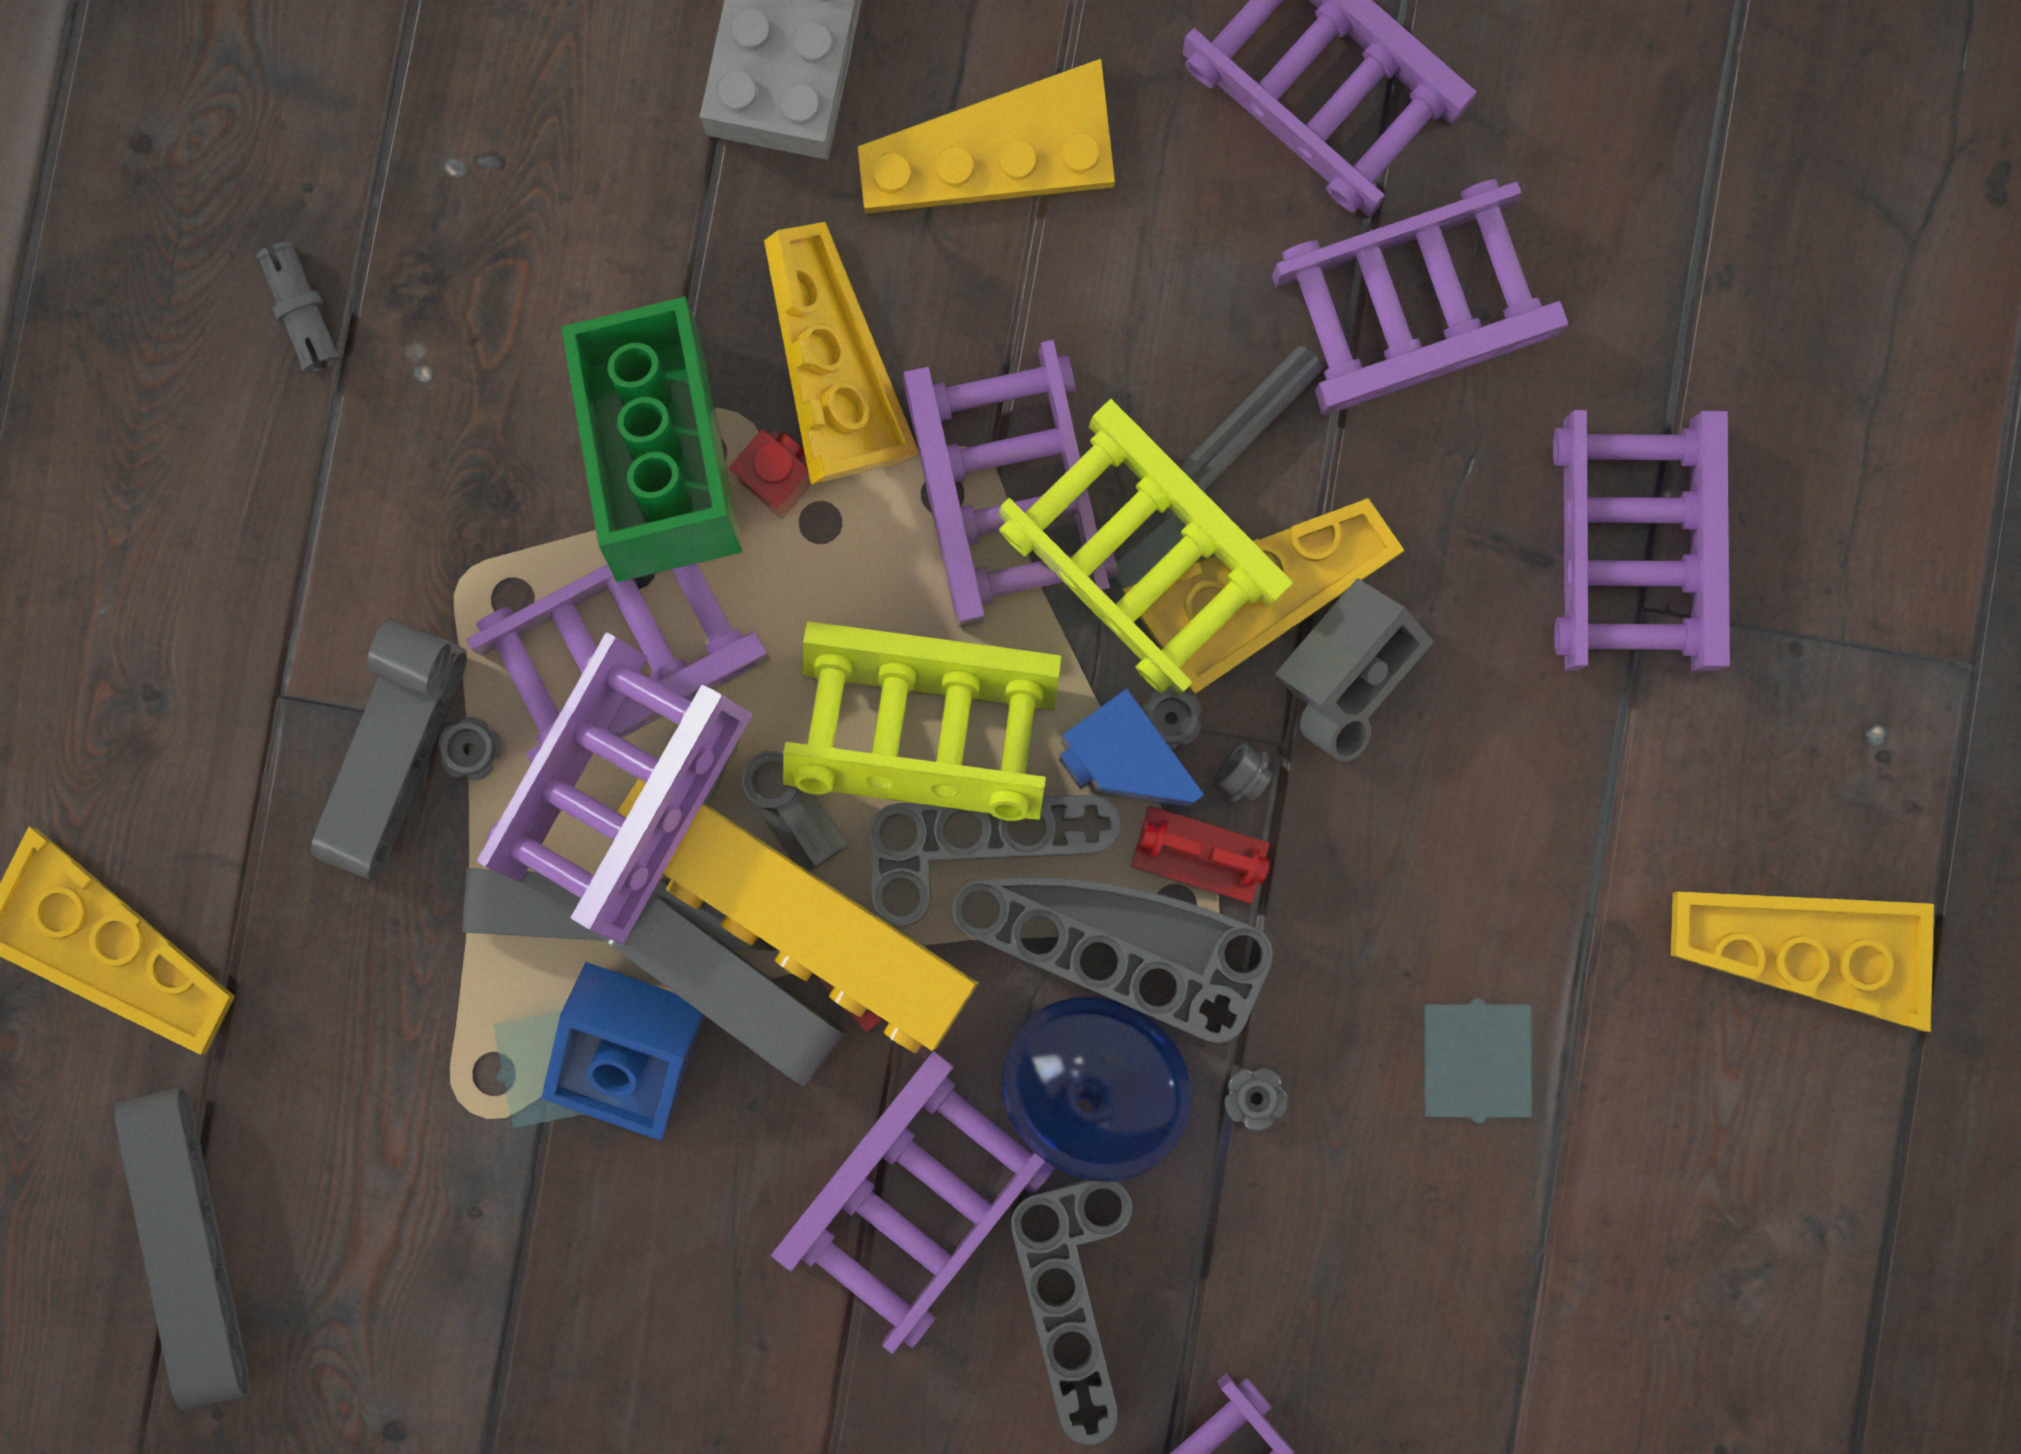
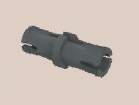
(298, 307)

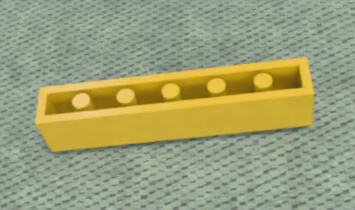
(815, 929)

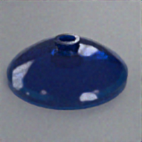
(1114, 1062)

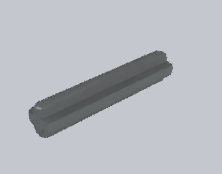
(1252, 417)

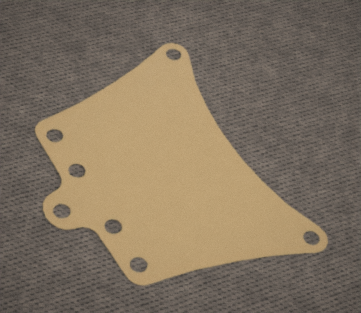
(873, 576)

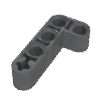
(390, 747)
(993, 844)
(730, 991)
(1075, 1311)

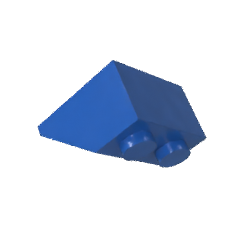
(1126, 757)
(641, 1052)

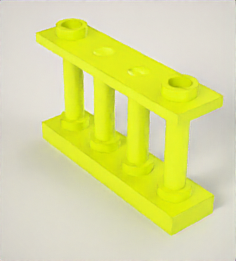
(1161, 487)
(931, 666)

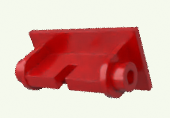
(1201, 855)

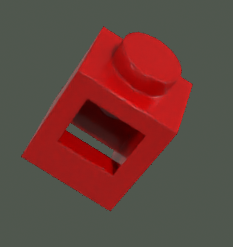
(773, 470)

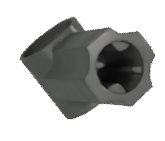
(794, 818)

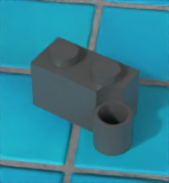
(1352, 667)

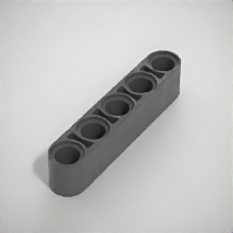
(545, 909)
(181, 1249)

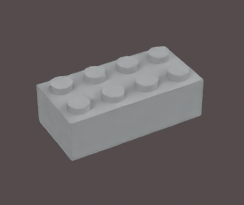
(780, 73)

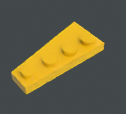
(1006, 147)
(836, 373)
(1317, 555)
(95, 945)
(1830, 950)

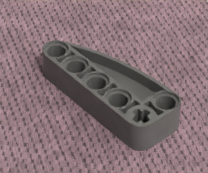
(1144, 934)

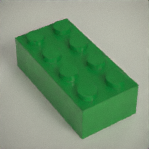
(650, 440)

